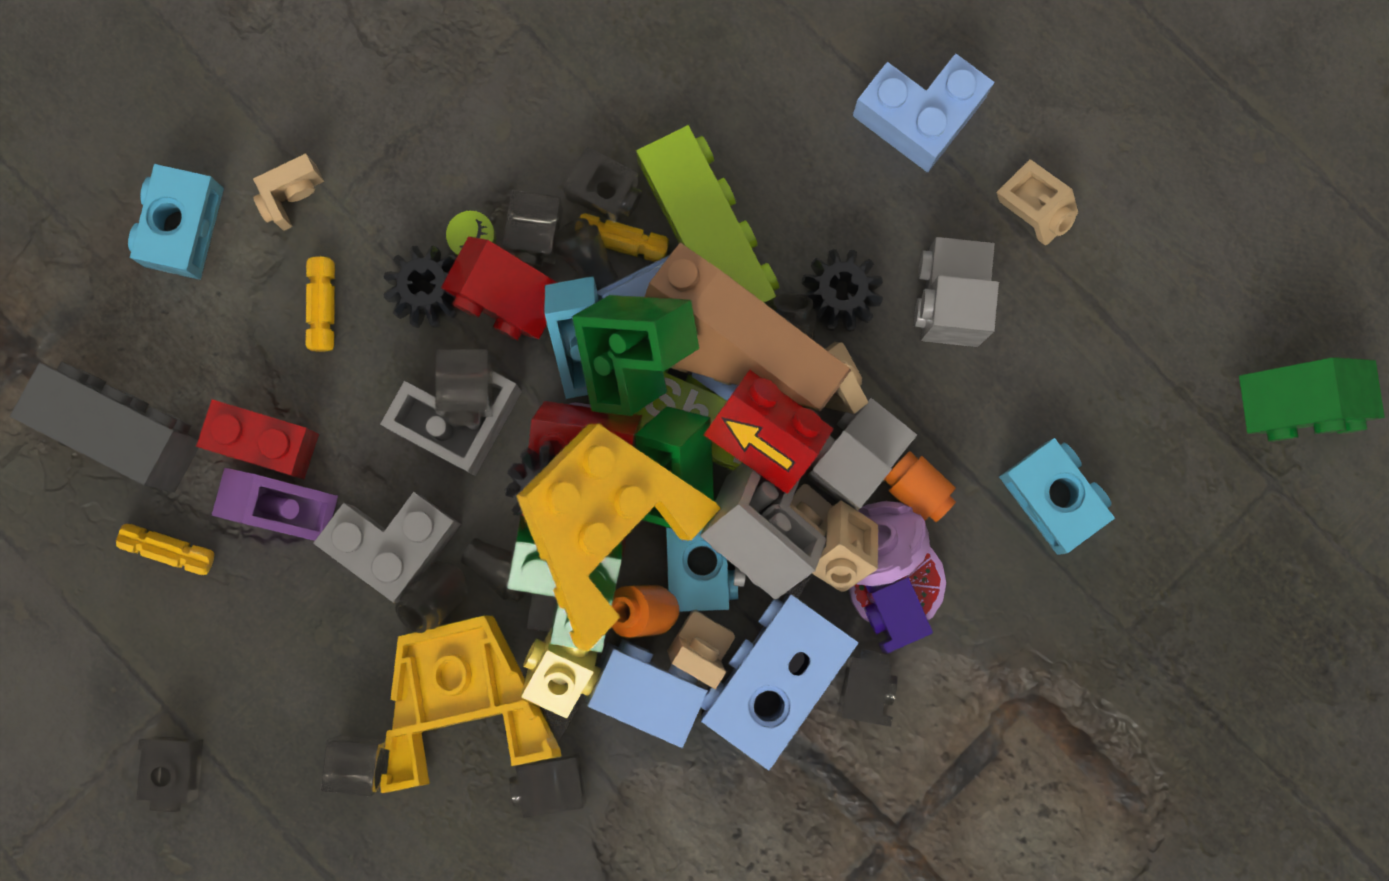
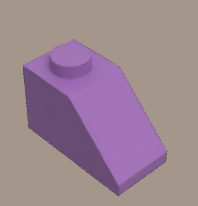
(273, 504)

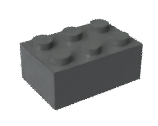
(107, 425)

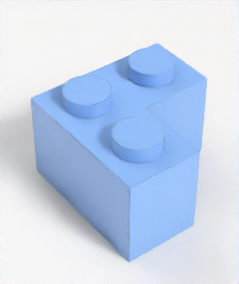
(922, 120)
(645, 694)

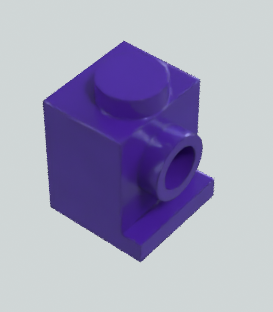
(897, 614)

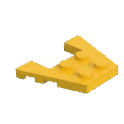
(587, 507)
(452, 679)

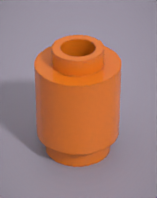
(921, 486)
(644, 610)

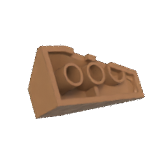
(745, 334)

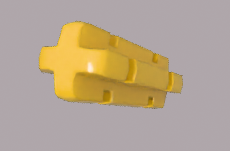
(630, 239)
(320, 303)
(165, 549)

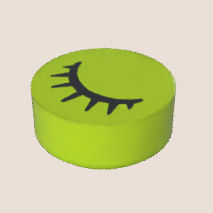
(468, 224)

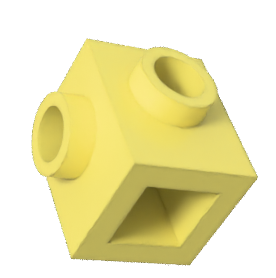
(558, 675)

